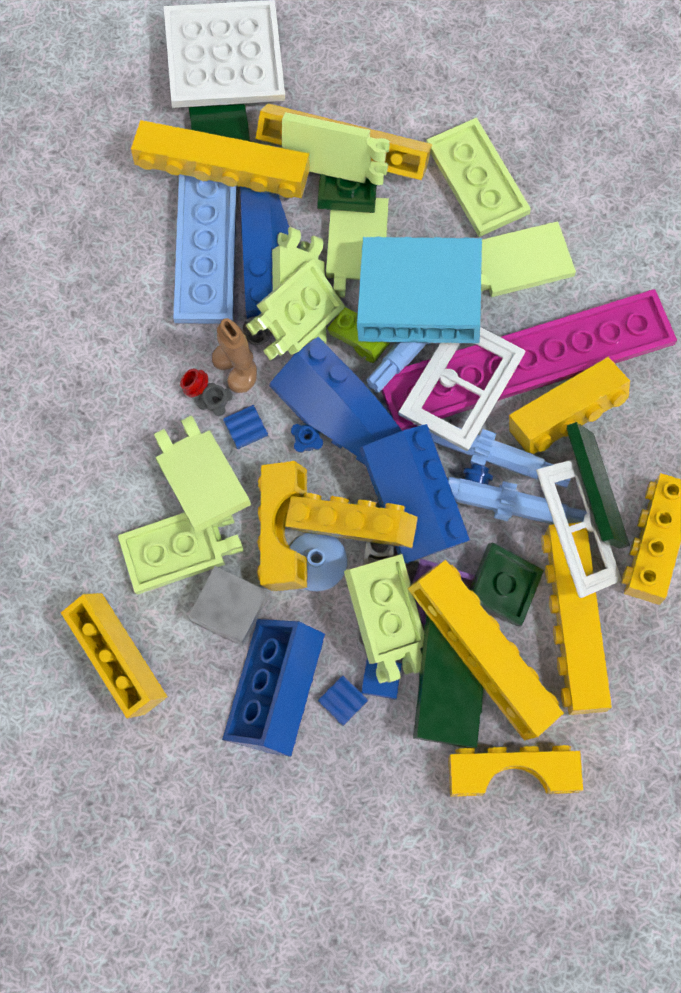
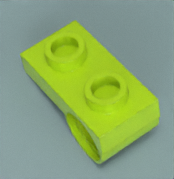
(345, 329)

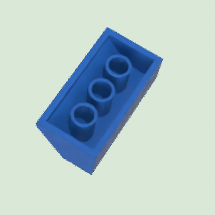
(410, 474)
(274, 686)

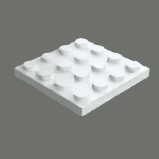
(223, 53)

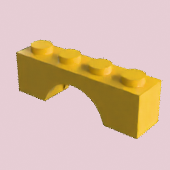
(279, 564)
(556, 770)

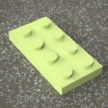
(478, 177)

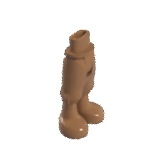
(234, 352)

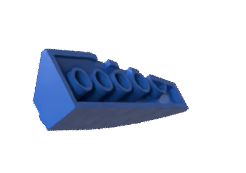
(261, 223)
(332, 399)

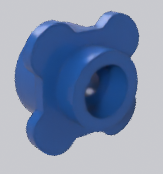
(302, 444)

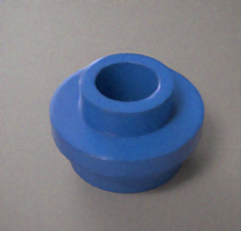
(478, 474)

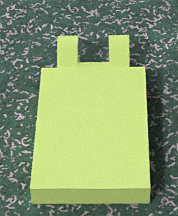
(336, 148)
(346, 241)
(288, 258)
(525, 259)
(297, 310)
(200, 476)
(174, 551)
(387, 616)

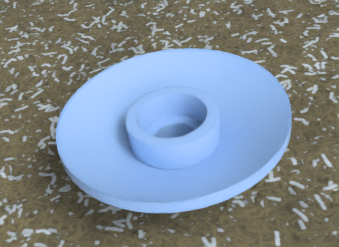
(331, 568)

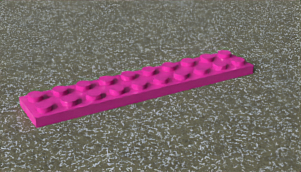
(552, 354)

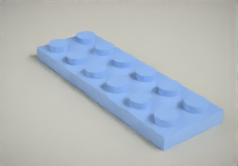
(205, 251)

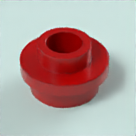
(194, 382)

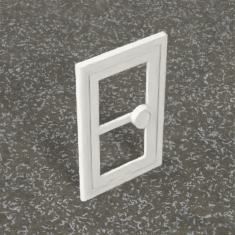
(448, 378)
(584, 584)

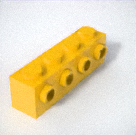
(576, 400)
(352, 521)
(658, 542)
(114, 655)

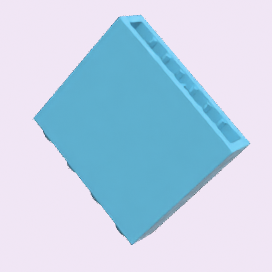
(420, 290)

